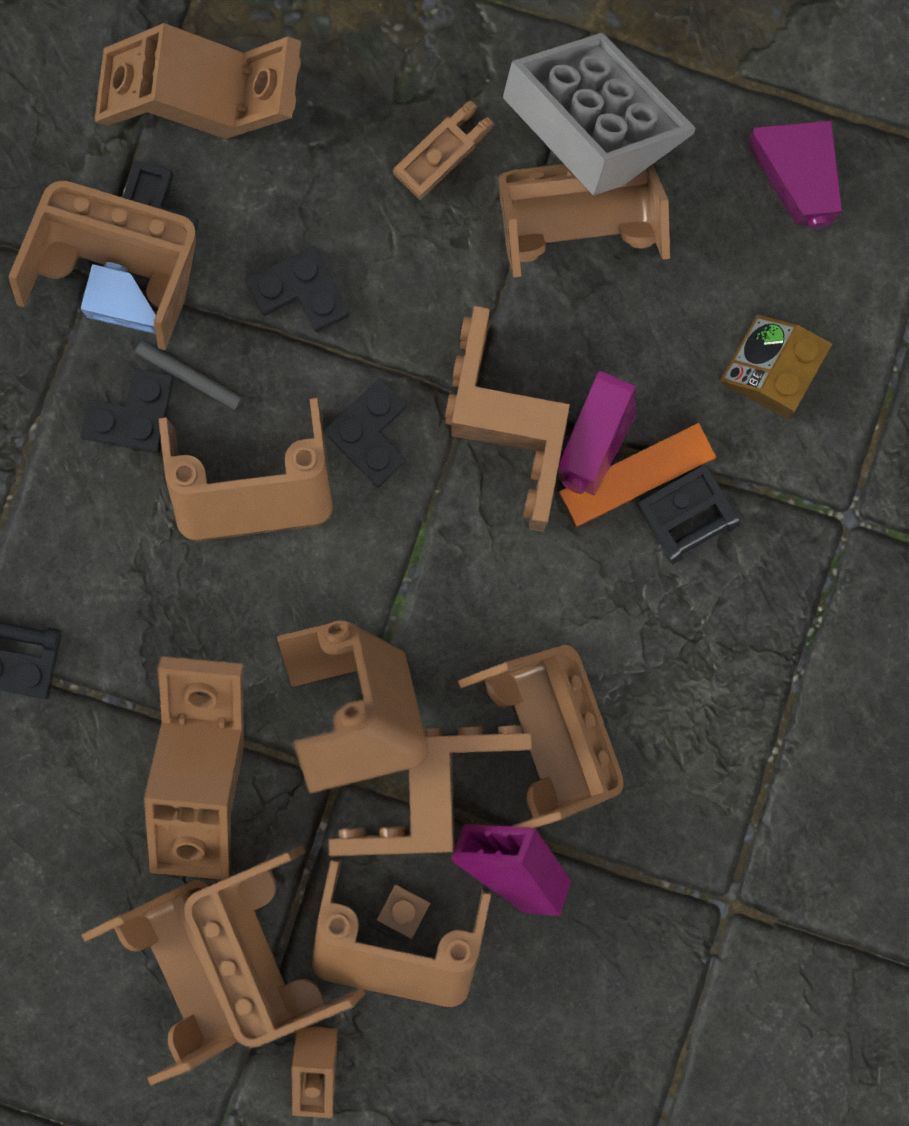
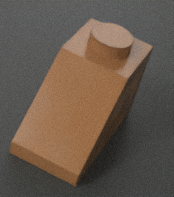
(314, 1072)

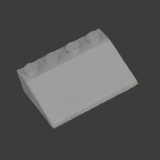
(595, 111)

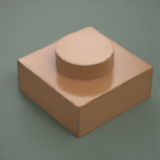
(403, 911)

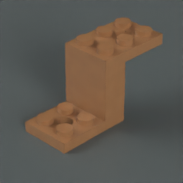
(198, 81)
(506, 419)
(195, 768)
(430, 796)

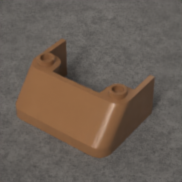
(555, 206)
(108, 228)
(255, 504)
(565, 728)
(371, 734)
(166, 931)
(242, 963)
(391, 972)

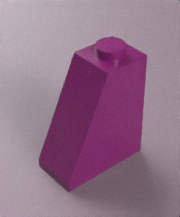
(801, 169)
(598, 434)
(514, 866)

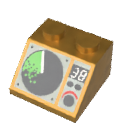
(775, 364)

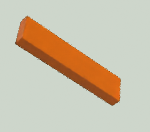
(641, 474)

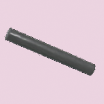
(189, 375)

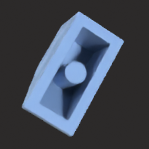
(116, 298)

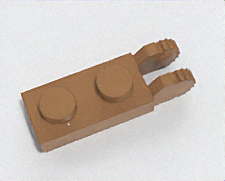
(440, 151)

